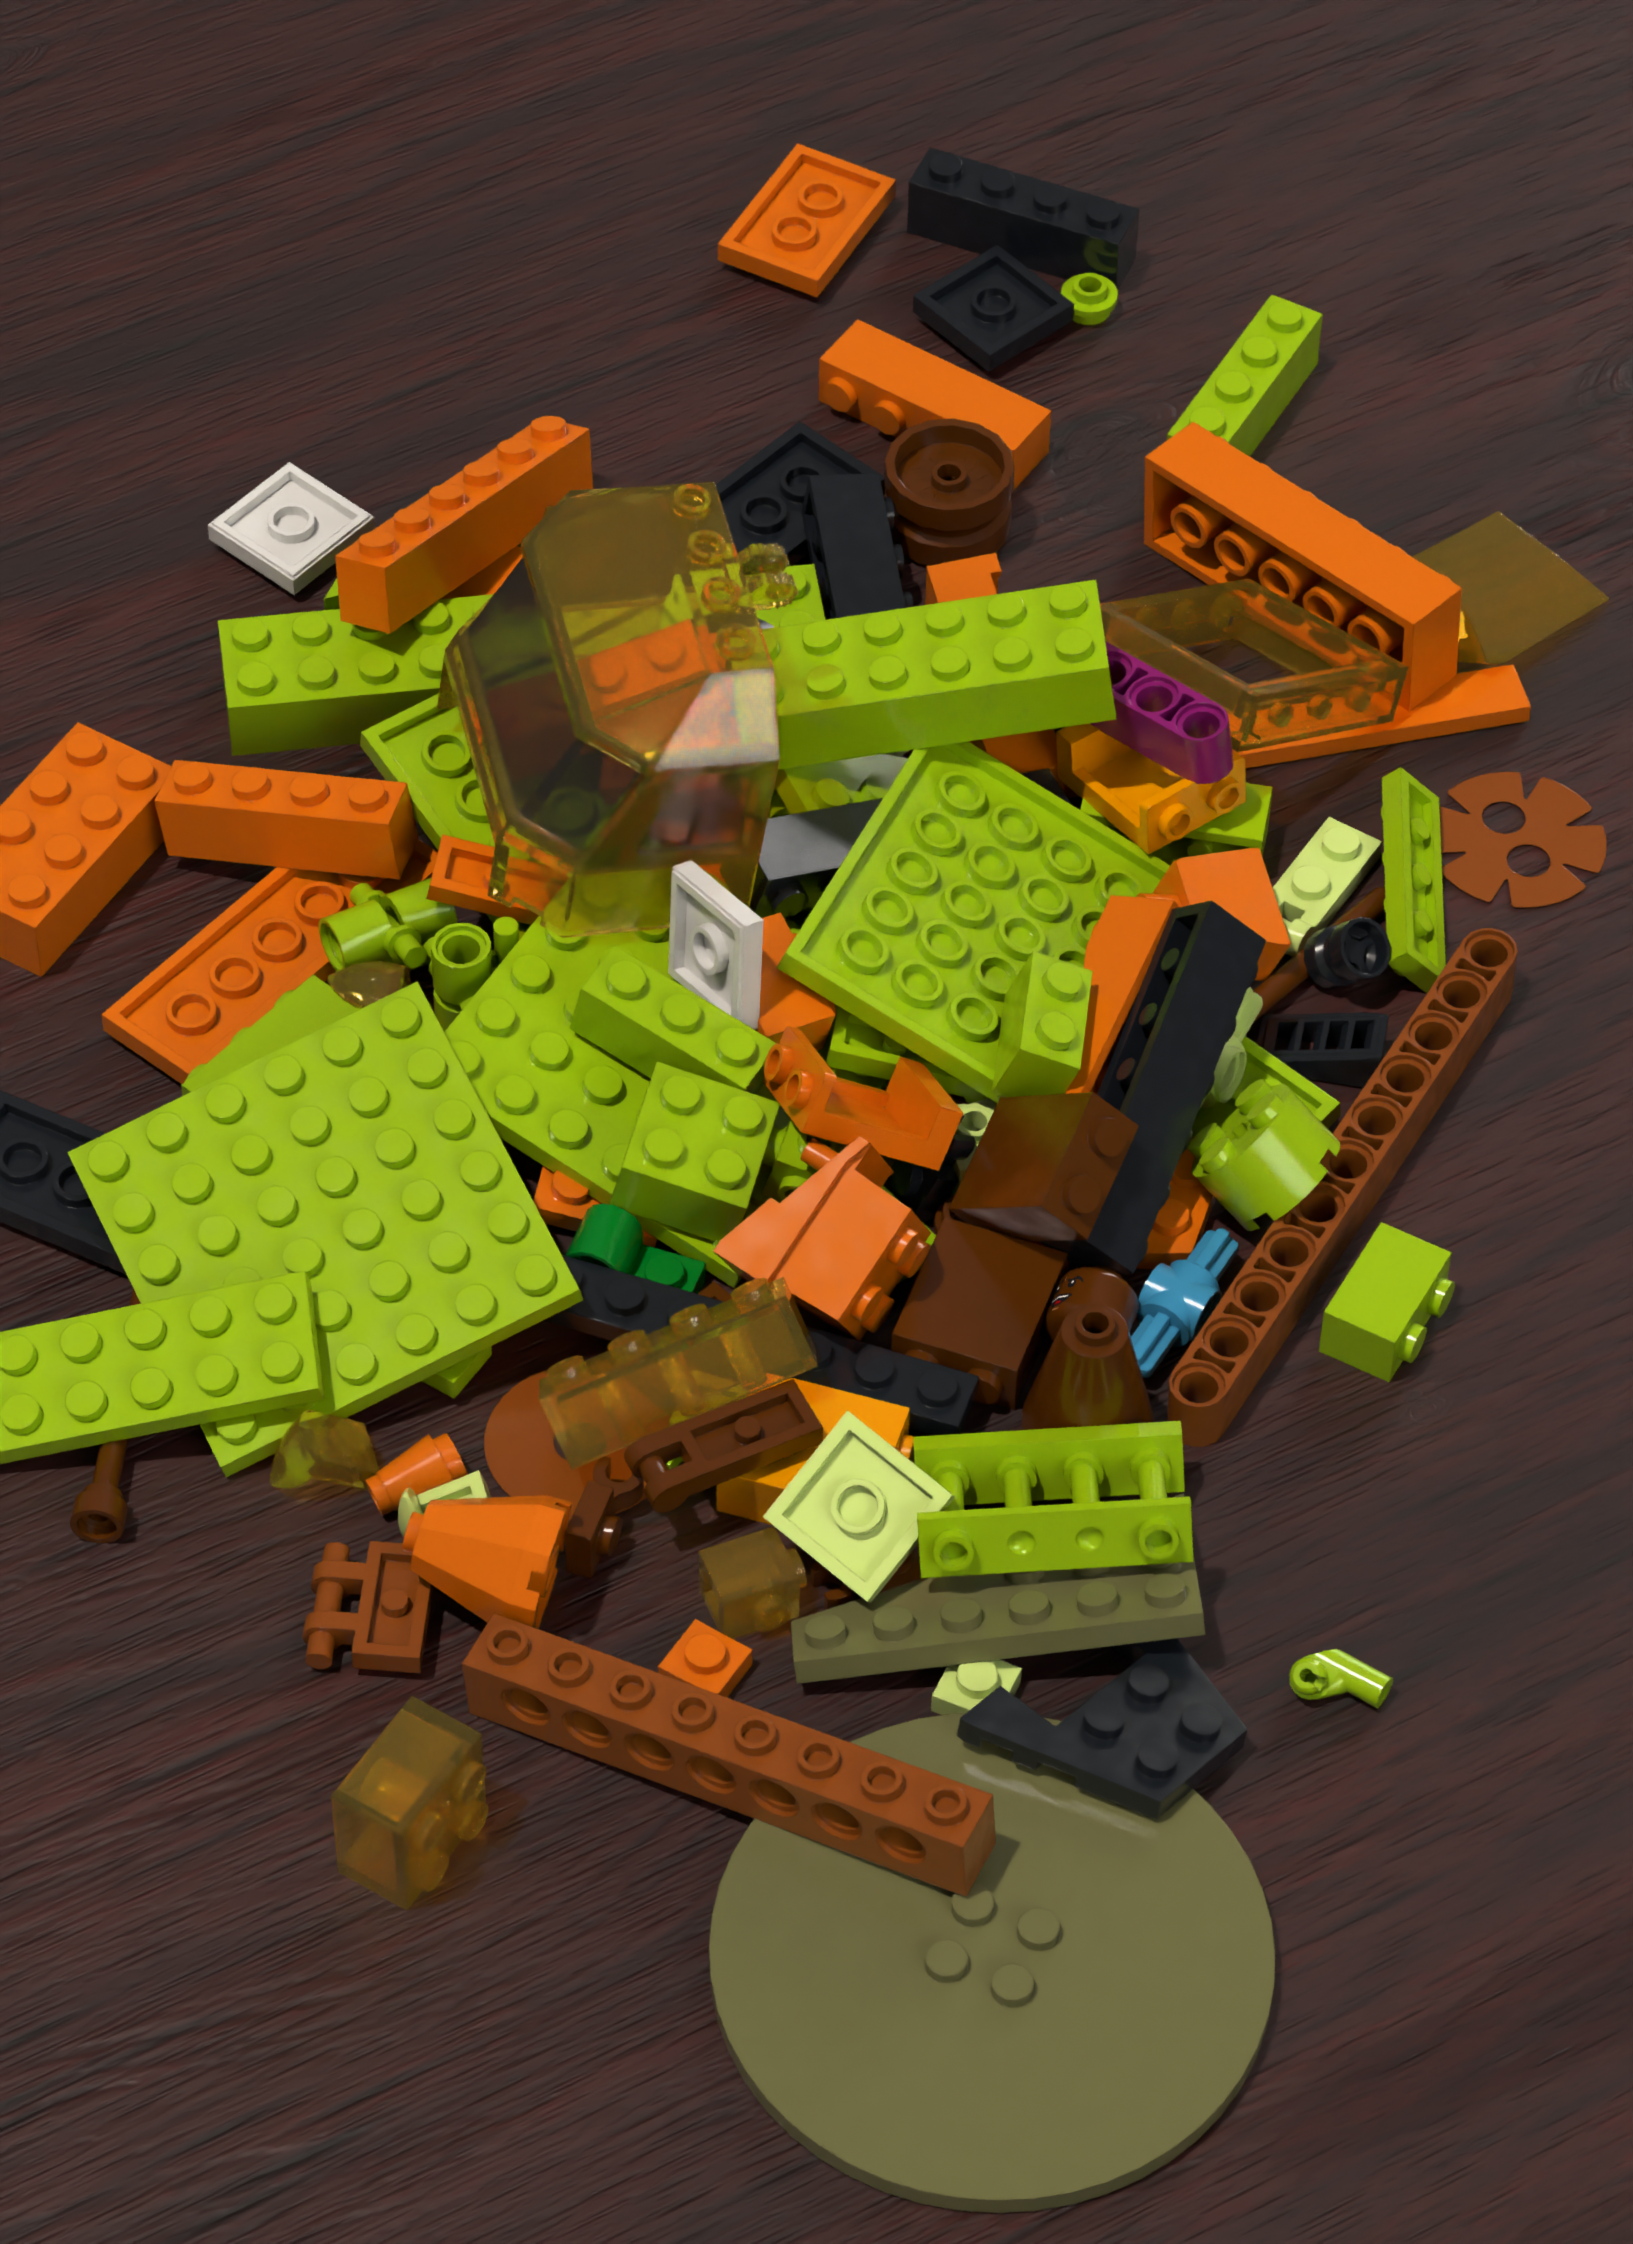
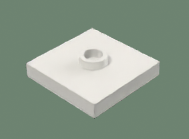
(290, 528)
(715, 943)

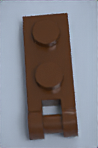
(724, 1444)

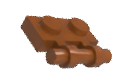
(391, 1613)

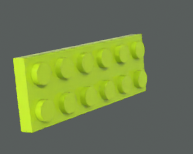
(158, 1366)

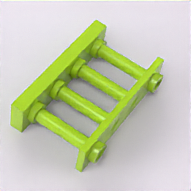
(1054, 1466)

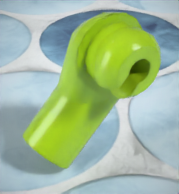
(1338, 1673)

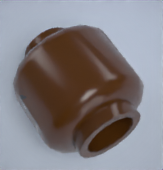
(1090, 1286)

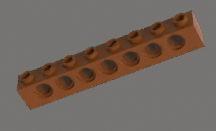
(731, 1754)

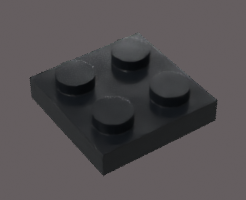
(993, 308)

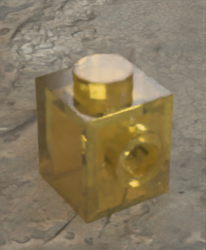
(751, 1583)

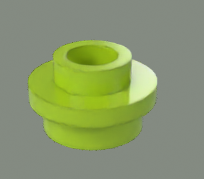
(1092, 297)

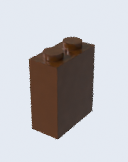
(1044, 1166)
(981, 1307)

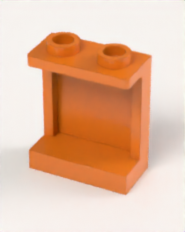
(905, 1122)

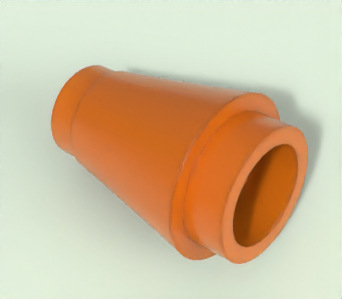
(420, 1467)

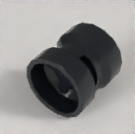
(1347, 953)

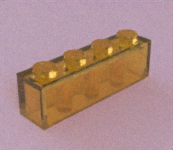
(676, 1371)

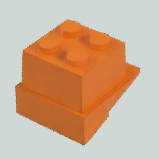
(834, 1239)

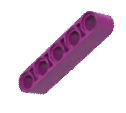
(1167, 721)

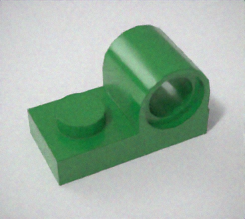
(615, 1241)

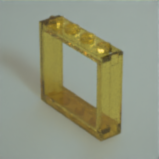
(1337, 681)

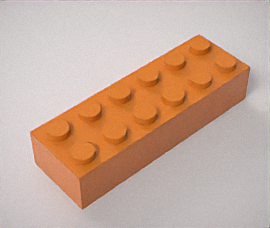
(1242, 520)

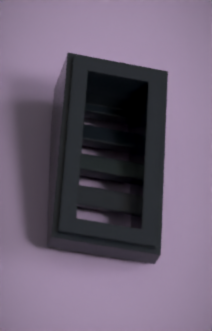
(1357, 1036)

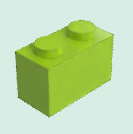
(1042, 1028)
(1387, 1302)

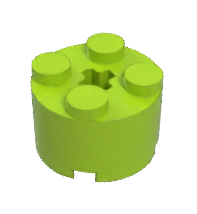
(1262, 1154)

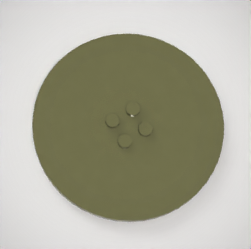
(1008, 2038)

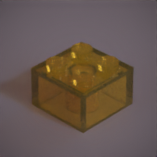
(410, 1803)

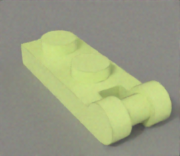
(1323, 879)

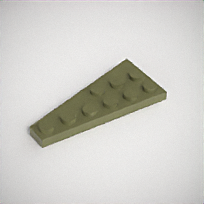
(997, 1619)

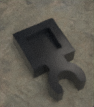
(927, 1188)

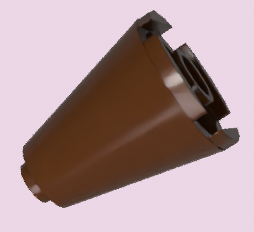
(1088, 1375)

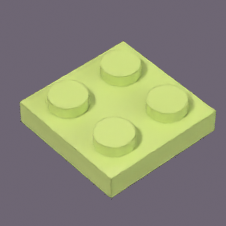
(857, 1506)

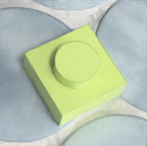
(968, 1684)

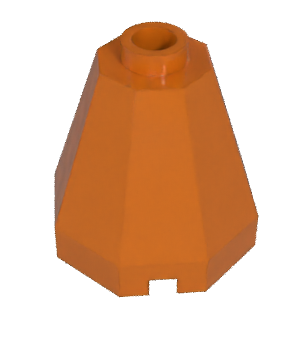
(491, 1552)

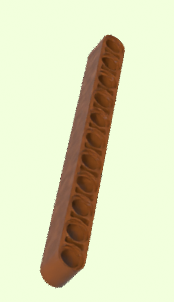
(1374, 1142)

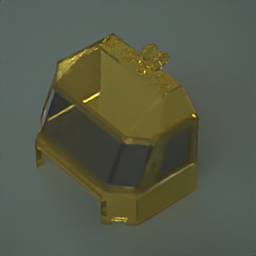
(622, 706)

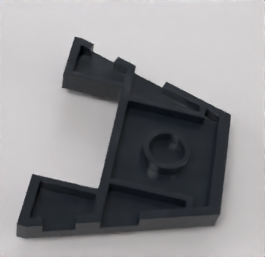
(1132, 1742)

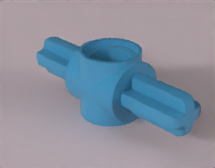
(1181, 1298)

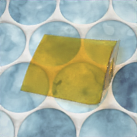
(1510, 589)

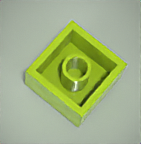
(694, 1153)

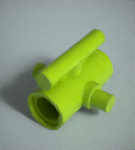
(384, 926)
(463, 962)

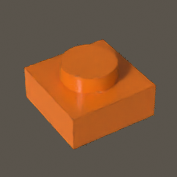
(707, 1659)

